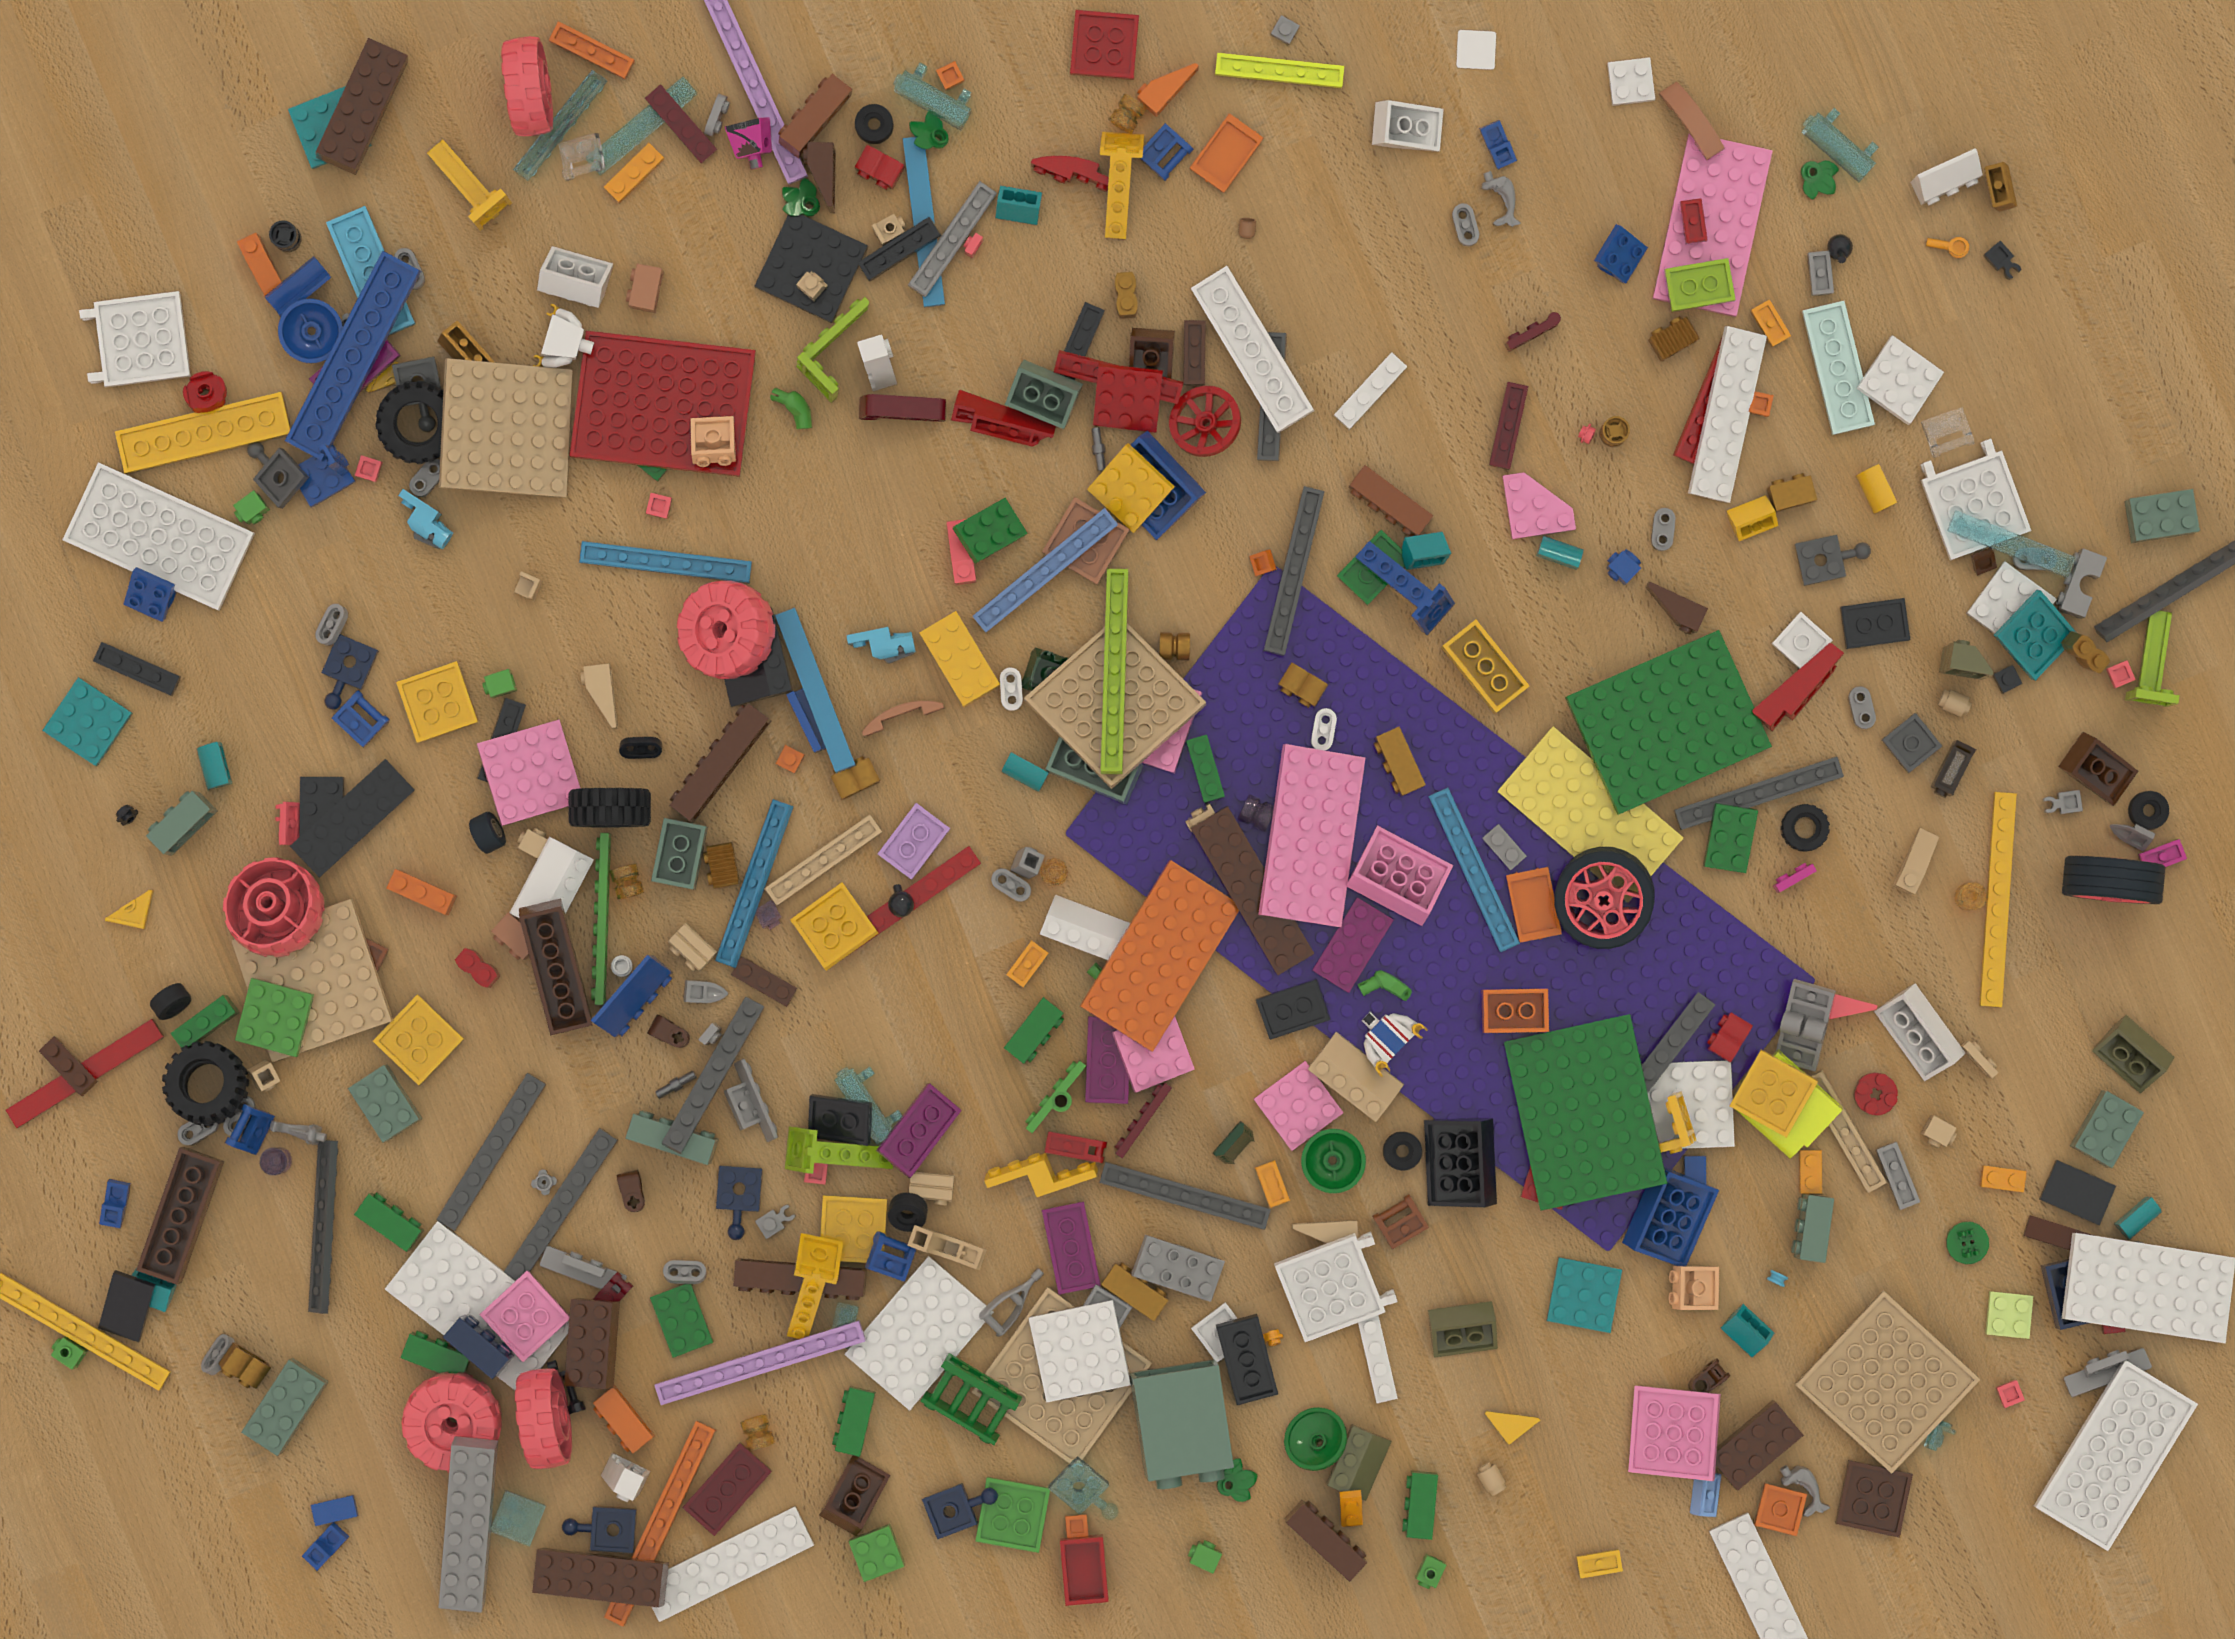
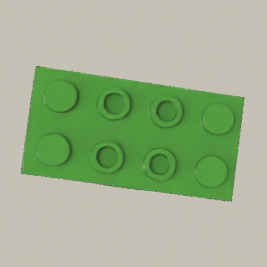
(1060, 1089)

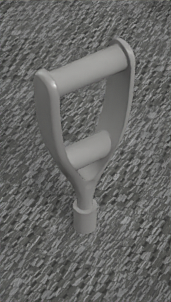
(1019, 1300)

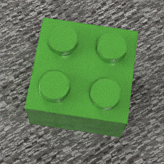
(876, 1552)

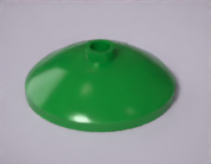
(1309, 1429)

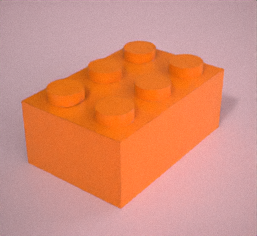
(1515, 1010)

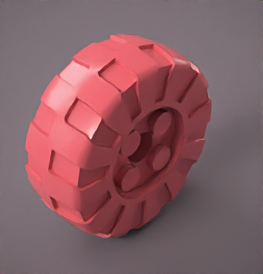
(527, 86)
(725, 629)
(273, 907)
(444, 1396)
(543, 1418)

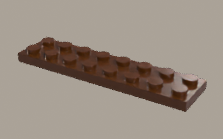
(1243, 878)

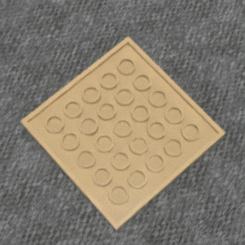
(505, 428)
(1155, 702)
(335, 970)
(1887, 1381)
(1063, 1425)

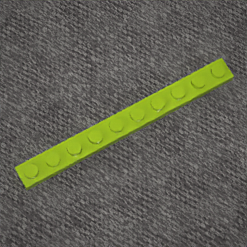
(1114, 671)

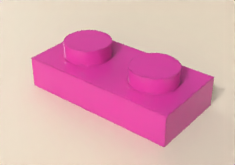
(2165, 854)
(1786, 881)

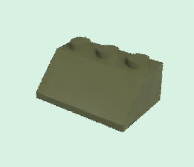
(1964, 660)
(2133, 1054)
(1463, 1329)
(1359, 1462)

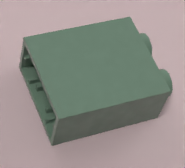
(1182, 1423)

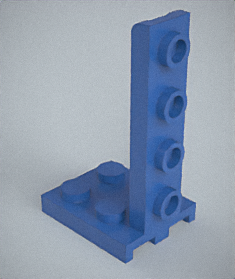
(325, 476)
(1430, 604)

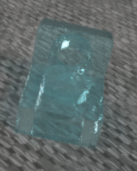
(1936, 1438)

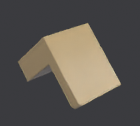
(528, 586)

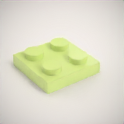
(2009, 1314)

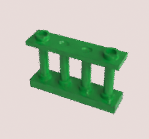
(972, 1378)

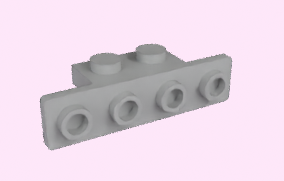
(747, 1103)
(574, 1266)
(2099, 1372)

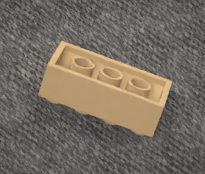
(1354, 1077)

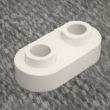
(1011, 689)
(1323, 730)

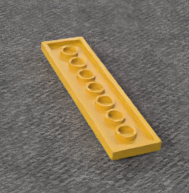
(203, 433)

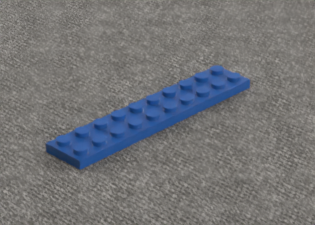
(353, 355)

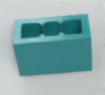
(1018, 205)
(1425, 550)
(1560, 552)
(214, 765)
(1025, 772)
(2138, 1217)
(163, 1291)
(1747, 1330)

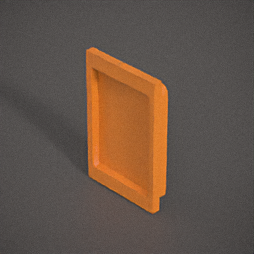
(1226, 153)
(1533, 904)

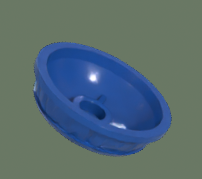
(294, 330)

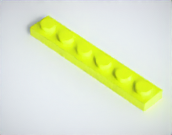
(1279, 70)

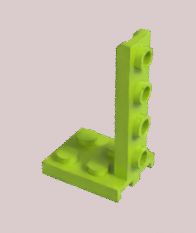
(812, 369)
(2152, 664)
(805, 1150)

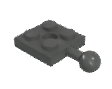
(428, 371)
(268, 476)
(1834, 565)

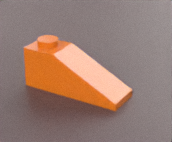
(1163, 89)
(260, 262)

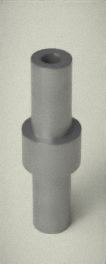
(1098, 449)
(676, 1084)

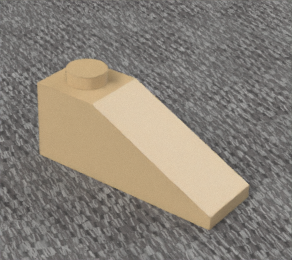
(601, 688)
(1916, 862)
(1329, 1230)

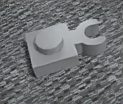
(2067, 802)
(772, 1222)

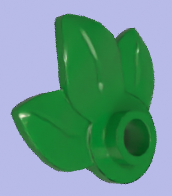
(927, 131)
(1821, 180)
(798, 198)
(1240, 1482)

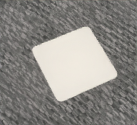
(1476, 49)

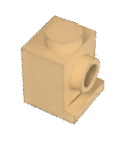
(886, 236)
(811, 285)
(1199, 815)

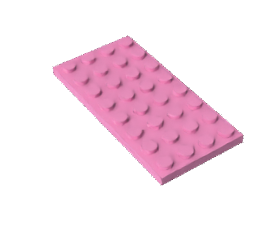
(1731, 201)
(1311, 835)

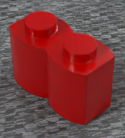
(879, 167)
(473, 963)
(1729, 1037)

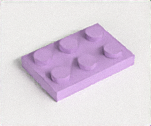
(913, 841)

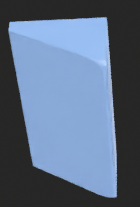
(1705, 1497)

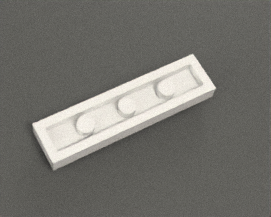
(1370, 391)
(1377, 1359)

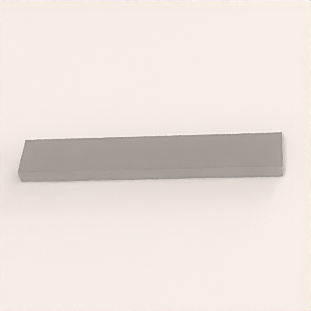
(952, 239)

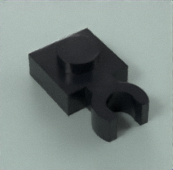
(1999, 257)

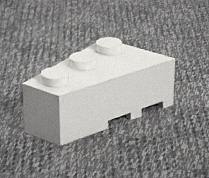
(876, 359)
(624, 1477)

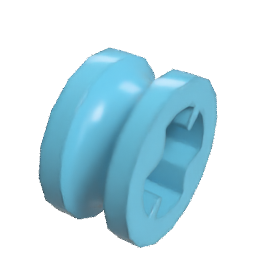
(1777, 1278)

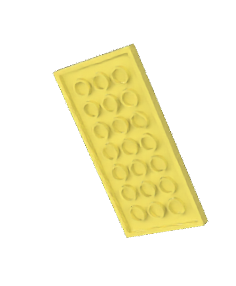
(1568, 801)

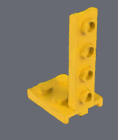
(1121, 149)
(485, 204)
(1681, 1126)
(817, 1263)

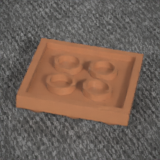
(1097, 558)

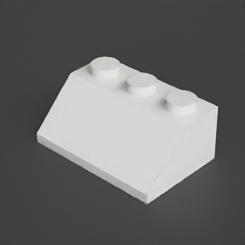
(1947, 178)
(574, 277)

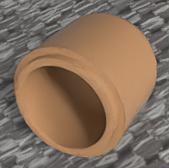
(1247, 227)

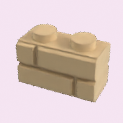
(692, 947)
(933, 1186)

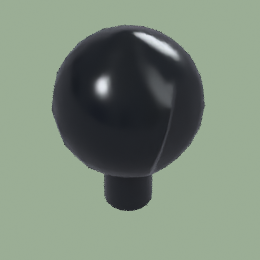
(1840, 247)
(901, 902)

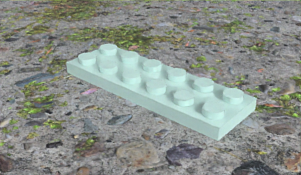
(1837, 367)

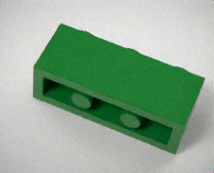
(1205, 769)
(205, 1021)
(1034, 1031)
(389, 1221)
(434, 1354)
(853, 1421)
(1420, 1505)

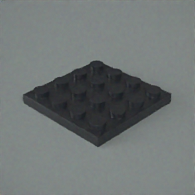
(809, 247)

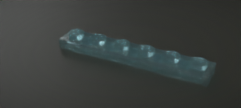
(562, 123)
(641, 126)
(2011, 544)

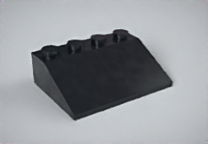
(766, 682)
(1460, 1162)

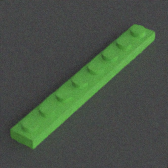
(601, 909)

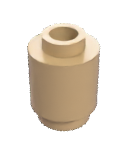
(1954, 703)
(1491, 1478)

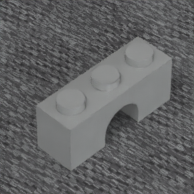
(2073, 600)

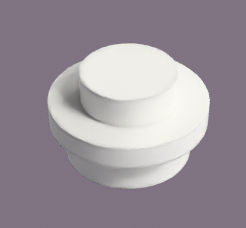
(621, 966)

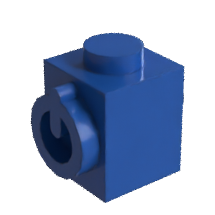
(1623, 566)

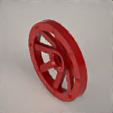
(1203, 418)

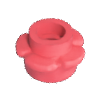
(1586, 434)

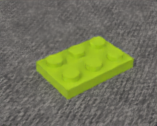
(1699, 284)

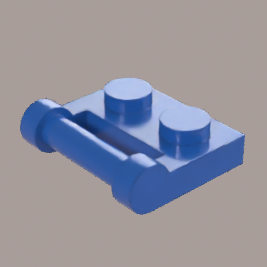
(1160, 146)
(355, 724)
(254, 1132)
(887, 1263)

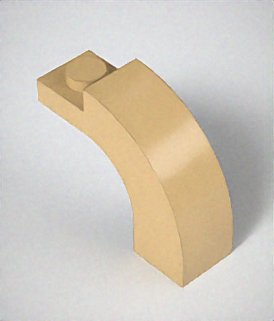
(947, 1247)

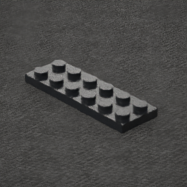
(352, 818)

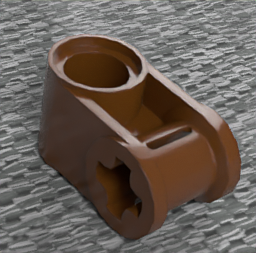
(666, 1030)
(631, 1186)
(1709, 1376)

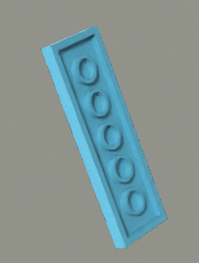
(359, 251)

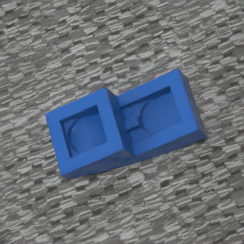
(1498, 144)
(115, 1203)
(325, 1546)

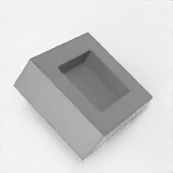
(1285, 30)

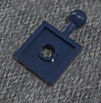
(353, 676)
(728, 1200)
(957, 1498)
(600, 1538)

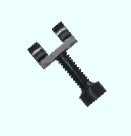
(575, 1405)

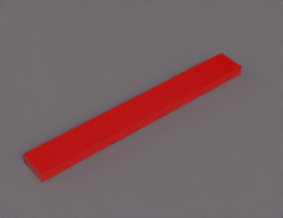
(97, 1065)

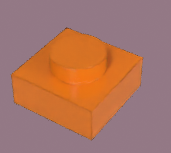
(950, 75)
(1761, 404)
(1262, 562)
(790, 759)
(1076, 1525)

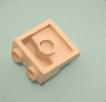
(713, 441)
(1694, 1287)

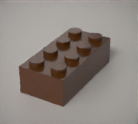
(592, 1343)
(1756, 1445)
(1325, 1540)

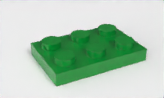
(990, 530)
(1361, 579)
(1730, 838)
(681, 1319)

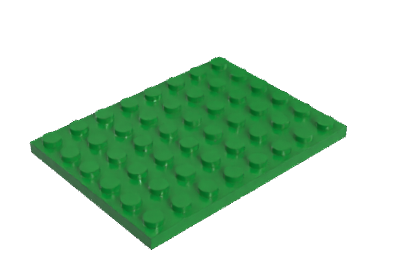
(1668, 722)
(1585, 1112)

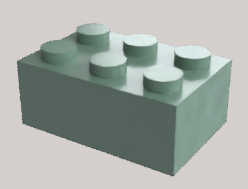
(1043, 394)
(2162, 516)
(181, 822)
(679, 854)
(385, 1103)
(2106, 1129)
(1812, 1228)

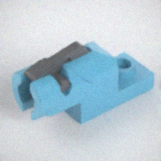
(424, 522)
(883, 644)

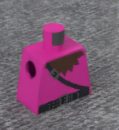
(751, 140)

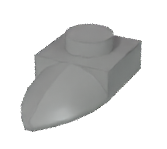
(2134, 836)
(703, 992)

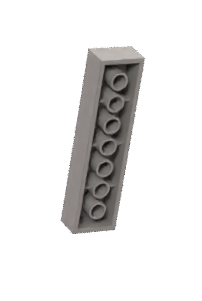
(468, 1524)

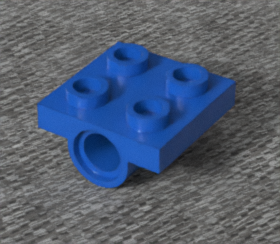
(1620, 254)
(149, 594)

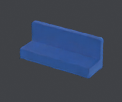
(298, 285)
(807, 721)

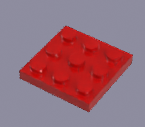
(1104, 44)
(1127, 397)

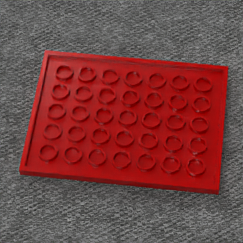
(644, 391)

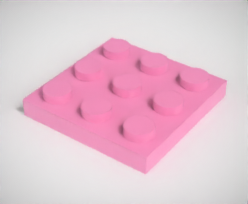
(1151, 1068)
(1298, 1106)
(525, 1316)

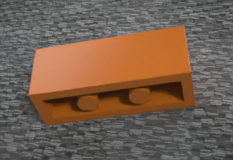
(421, 892)
(623, 1420)

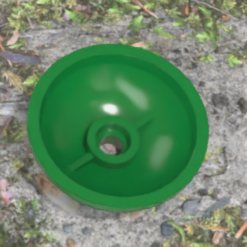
(1347, 1169)

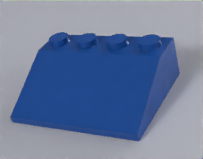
(1180, 499)
(632, 996)
(1671, 1218)

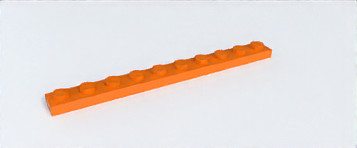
(667, 1507)

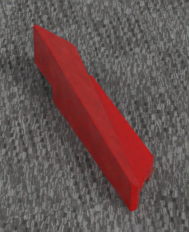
(999, 420)
(1799, 688)

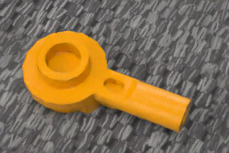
(1957, 247)
(1273, 1338)

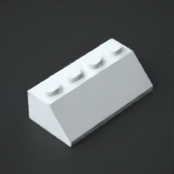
(554, 876)
(1083, 927)
(1920, 1032)

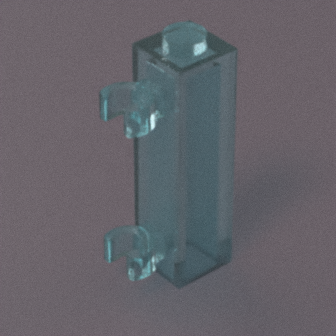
(931, 99)
(1838, 146)
(853, 1088)

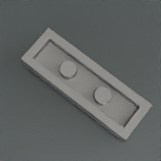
(1897, 1175)

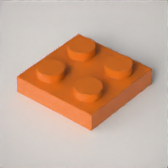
(1780, 1509)

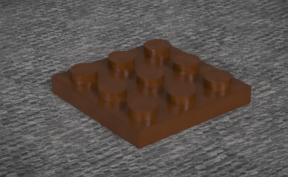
(1873, 1498)

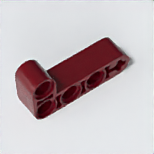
(902, 408)

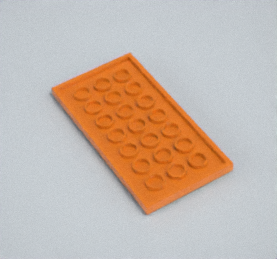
(1160, 956)

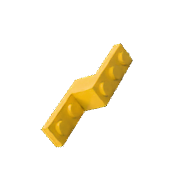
(1041, 1174)

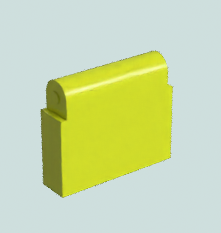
(1812, 1121)

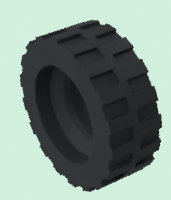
(1805, 844)

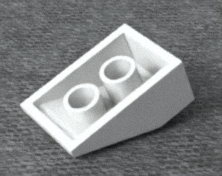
(1407, 126)

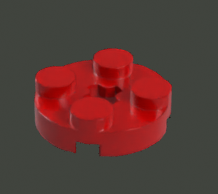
(210, 401)
(1864, 1088)

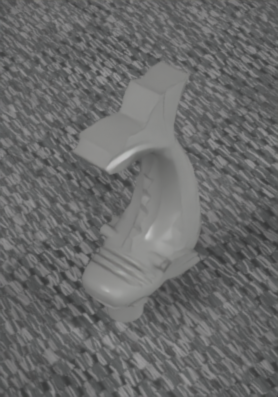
(1506, 189)
(308, 1133)
(1803, 1476)

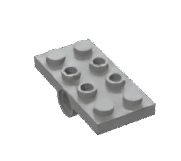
(1805, 1023)
(1177, 1268)

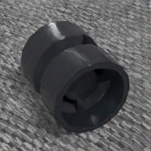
(285, 236)

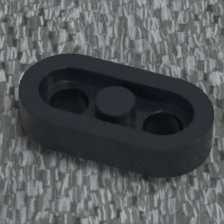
(640, 747)

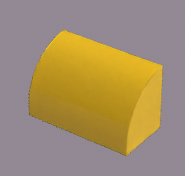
(1876, 489)
(1752, 518)

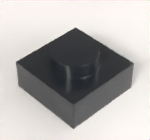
(2007, 679)

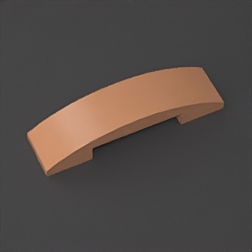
(1693, 120)
(876, 724)

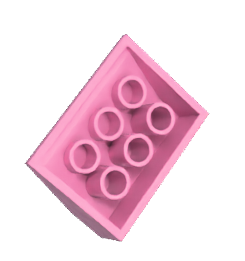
(1399, 875)

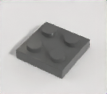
(1911, 743)

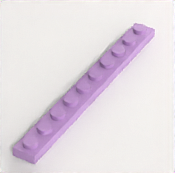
(754, 84)
(760, 1362)

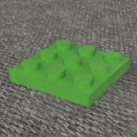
(274, 1017)
(1015, 1517)

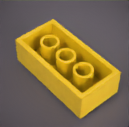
(959, 659)
(1485, 666)

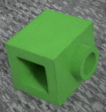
(250, 508)
(499, 684)
(68, 1352)
(1205, 1556)
(1430, 1571)

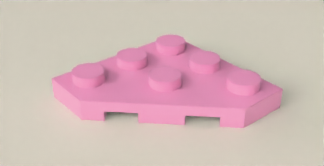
(1534, 508)

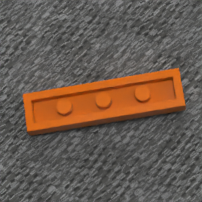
(591, 50)

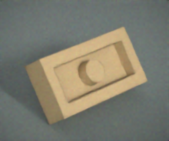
(1986, 1065)

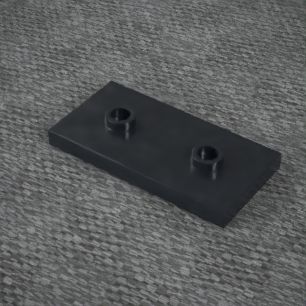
(1247, 1359)

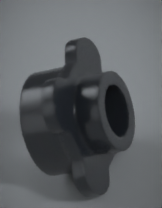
(126, 815)

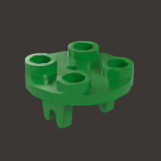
(1965, 1233)

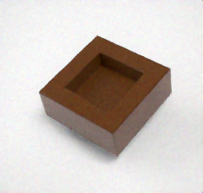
(1984, 561)

